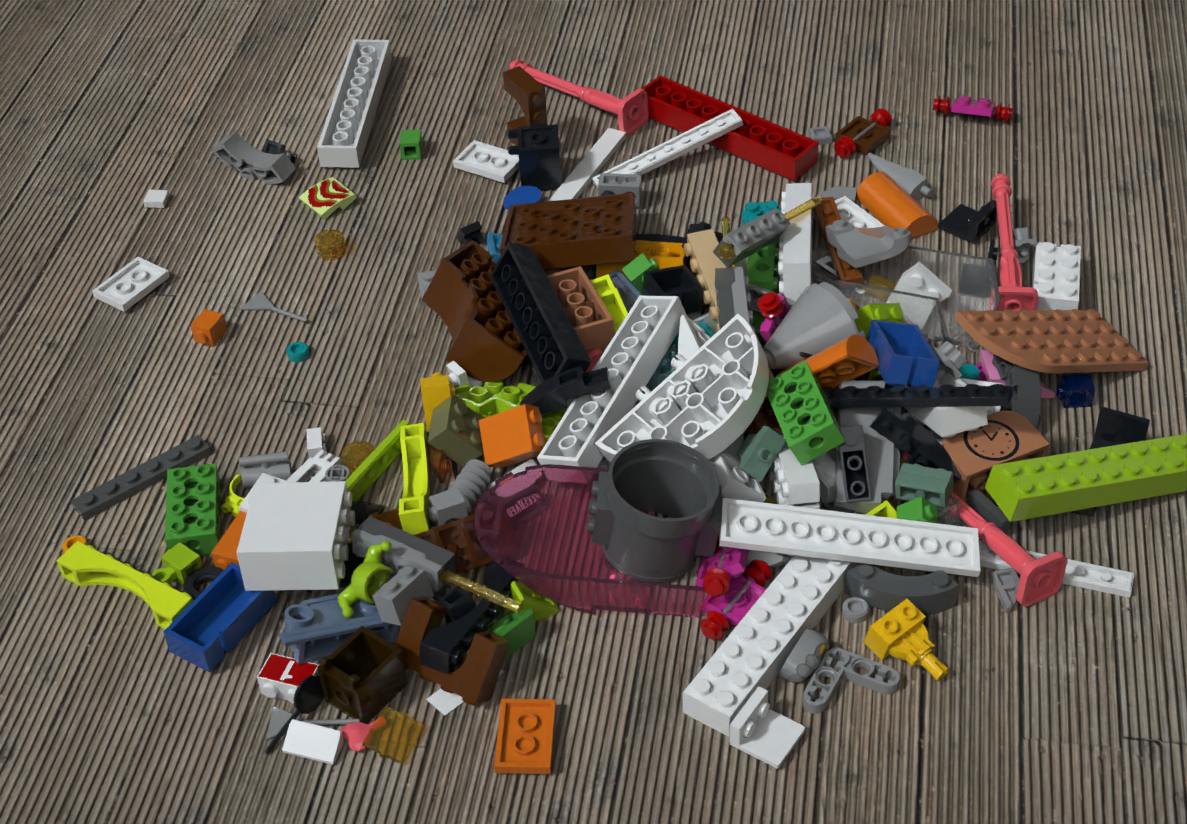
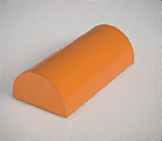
(894, 205)
(842, 361)

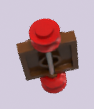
(863, 134)

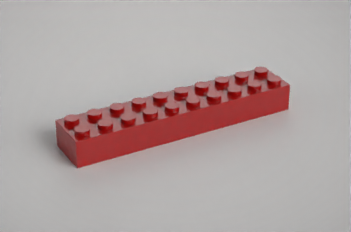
(754, 141)

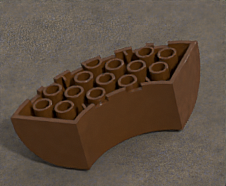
(473, 312)

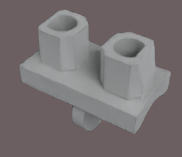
(1021, 241)
(950, 360)

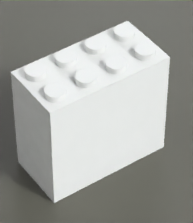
(296, 536)

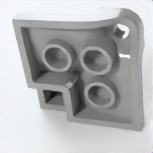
(866, 245)

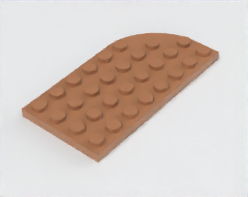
(1053, 340)

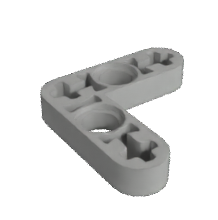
(846, 670)

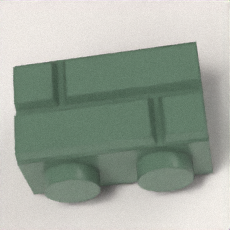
(919, 481)

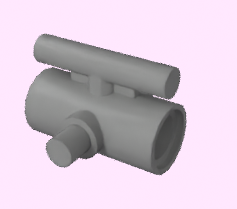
(272, 464)

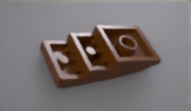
(460, 539)

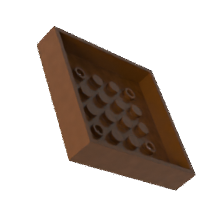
(575, 230)

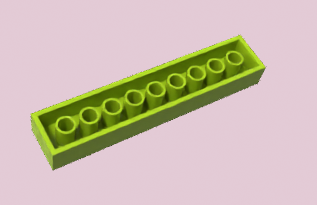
(1089, 478)

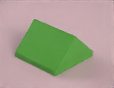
(515, 628)

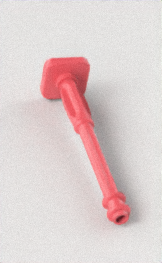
(631, 110)
(1011, 292)
(1038, 578)

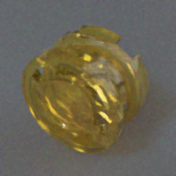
(331, 245)
(356, 455)

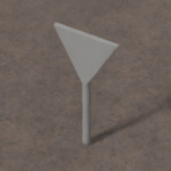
(261, 302)
(280, 717)

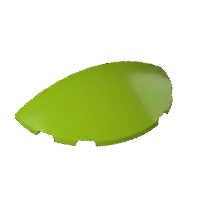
(497, 398)

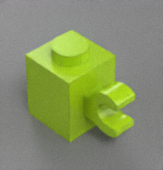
(177, 564)

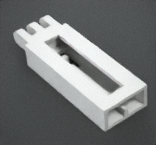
(317, 466)

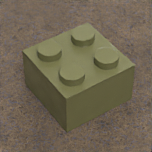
(456, 431)

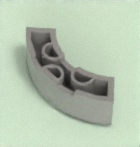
(252, 162)

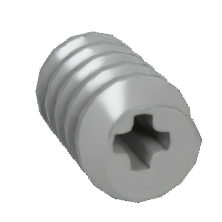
(472, 481)

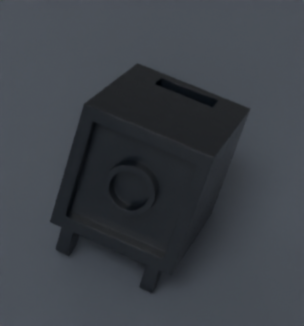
(538, 155)

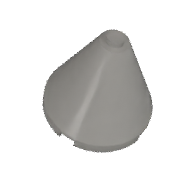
(812, 324)

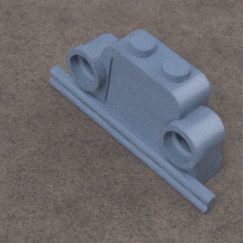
(319, 628)

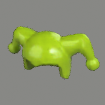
(366, 579)

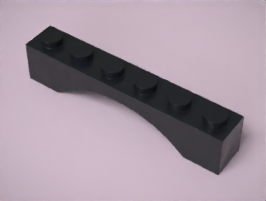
(448, 643)

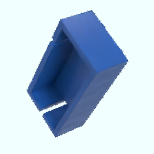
(903, 354)
(217, 619)

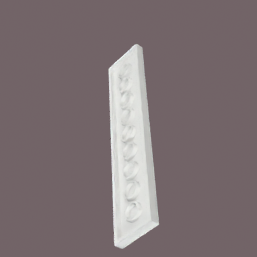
(849, 537)

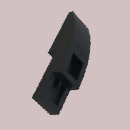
(572, 383)
(915, 441)

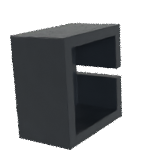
(674, 282)

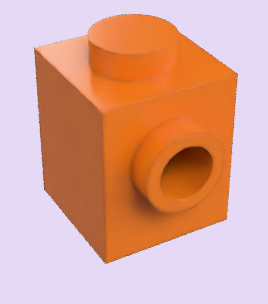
(208, 327)

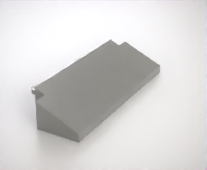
(881, 455)

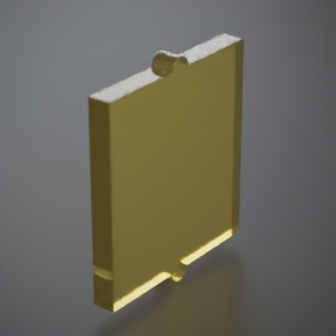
(393, 735)

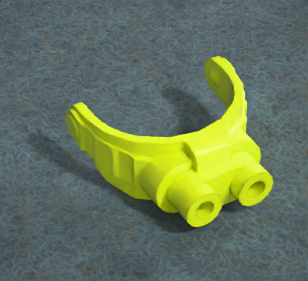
(233, 501)

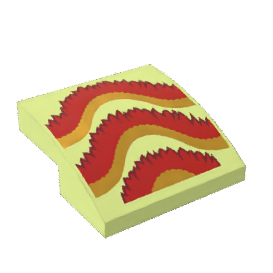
(327, 197)

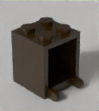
(348, 679)

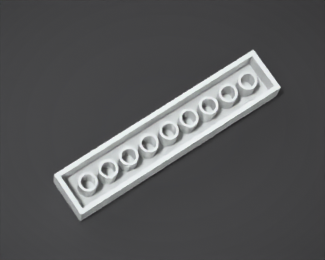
(355, 104)
(631, 363)
(764, 639)

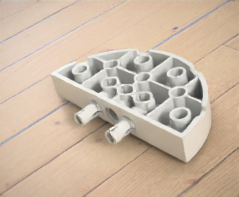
(704, 400)

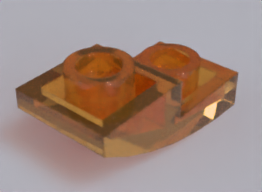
(438, 460)

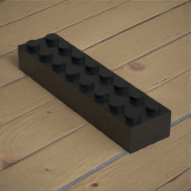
(537, 313)

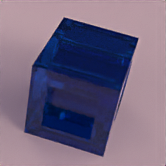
(1076, 390)

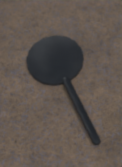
(306, 699)

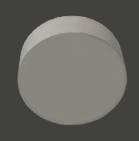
(855, 610)

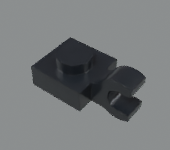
(276, 148)

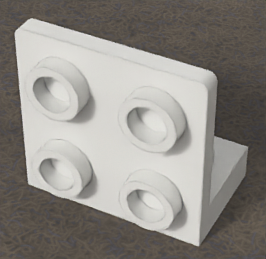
(922, 282)
(764, 731)

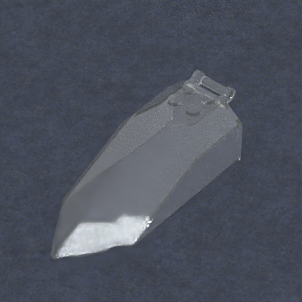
(968, 276)

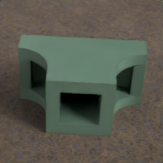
(759, 452)

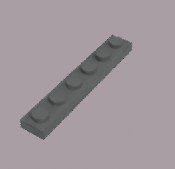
(140, 477)

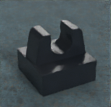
(470, 232)

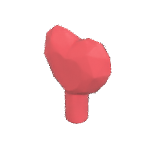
(356, 734)

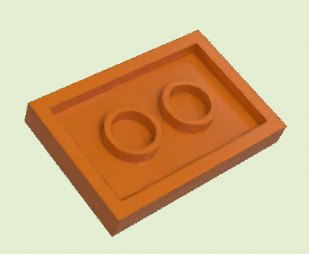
(525, 736)

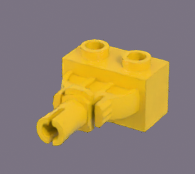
(434, 392)
(905, 638)

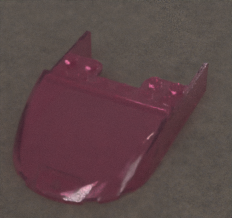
(539, 536)

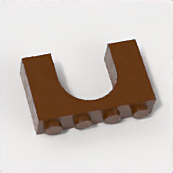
(529, 95)
(481, 668)

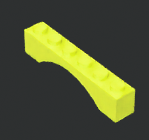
(416, 479)
(88, 567)

